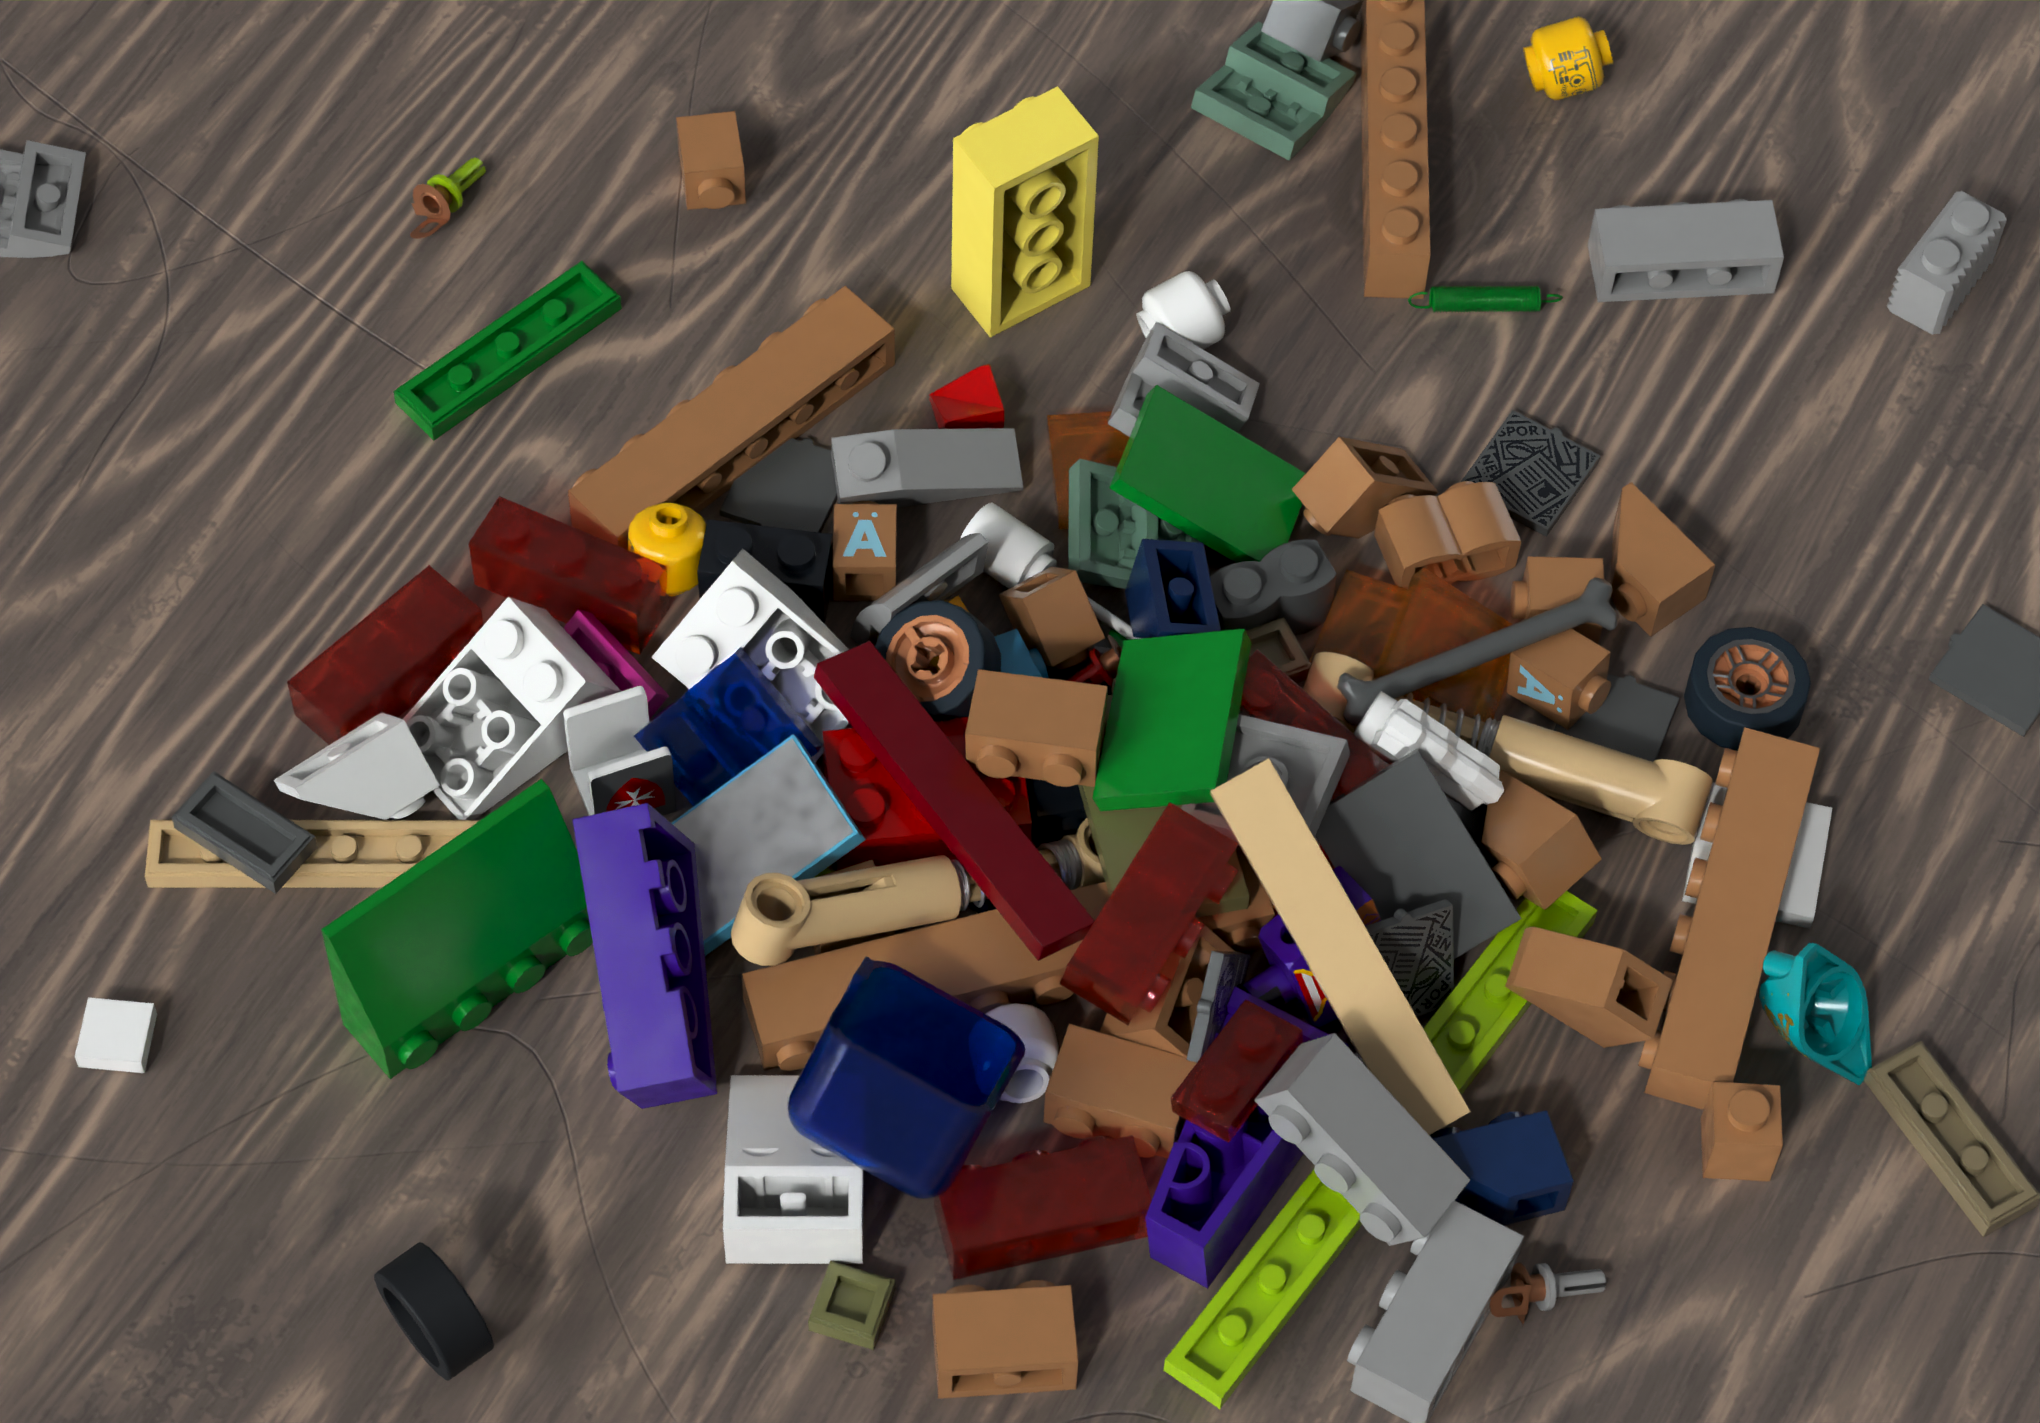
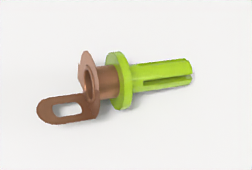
(443, 195)

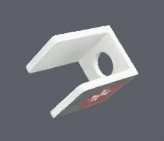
(610, 762)

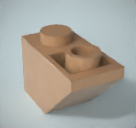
(1590, 986)

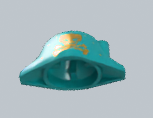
(1819, 1009)

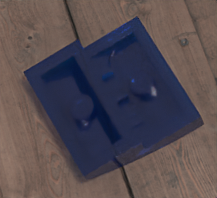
(723, 726)

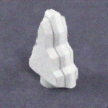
(1462, 771)

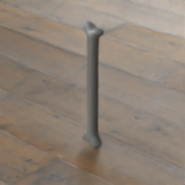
(1590, 607)

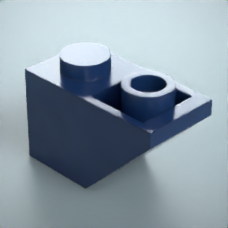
(1511, 1167)

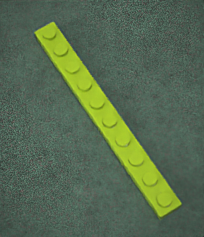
(1321, 1222)

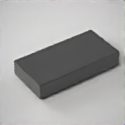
(244, 832)

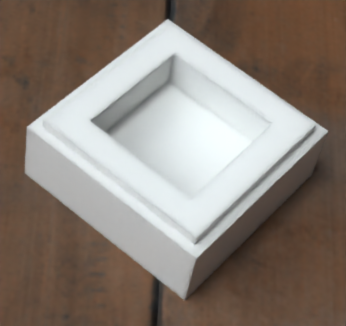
(116, 1035)

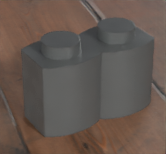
(1287, 583)

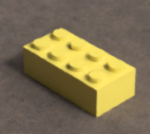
(1023, 210)

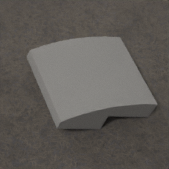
(39, 200)
(1190, 375)
(931, 582)

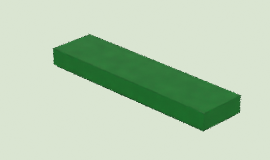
(507, 350)

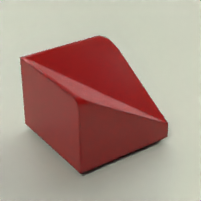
(969, 402)

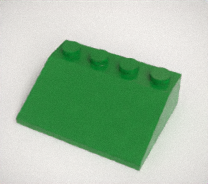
(459, 932)

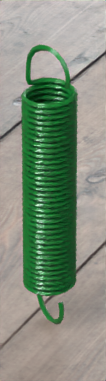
(1485, 299)

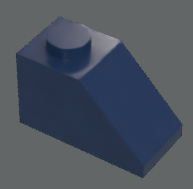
(1170, 590)

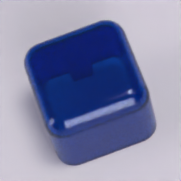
(903, 1079)

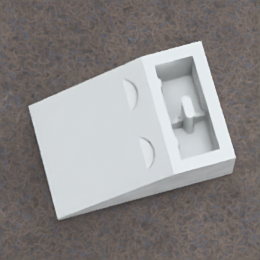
(774, 628)
(502, 707)
(782, 1190)

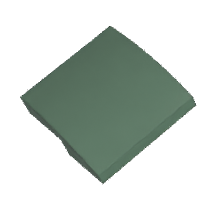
(1272, 92)
(1108, 527)

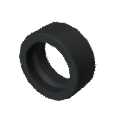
(434, 1311)

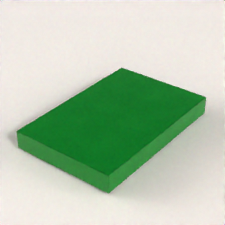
(1207, 479)
(1172, 720)

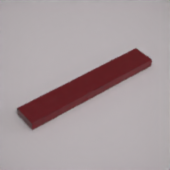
(954, 800)

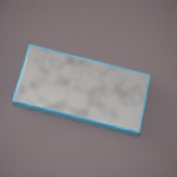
(760, 822)

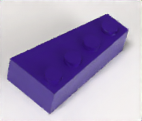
(648, 954)
(1216, 1187)

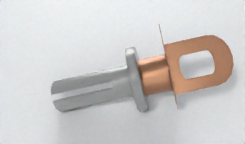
(1544, 1288)

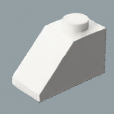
(366, 772)

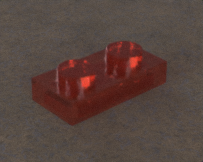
(1235, 1070)

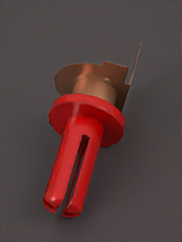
(1103, 666)

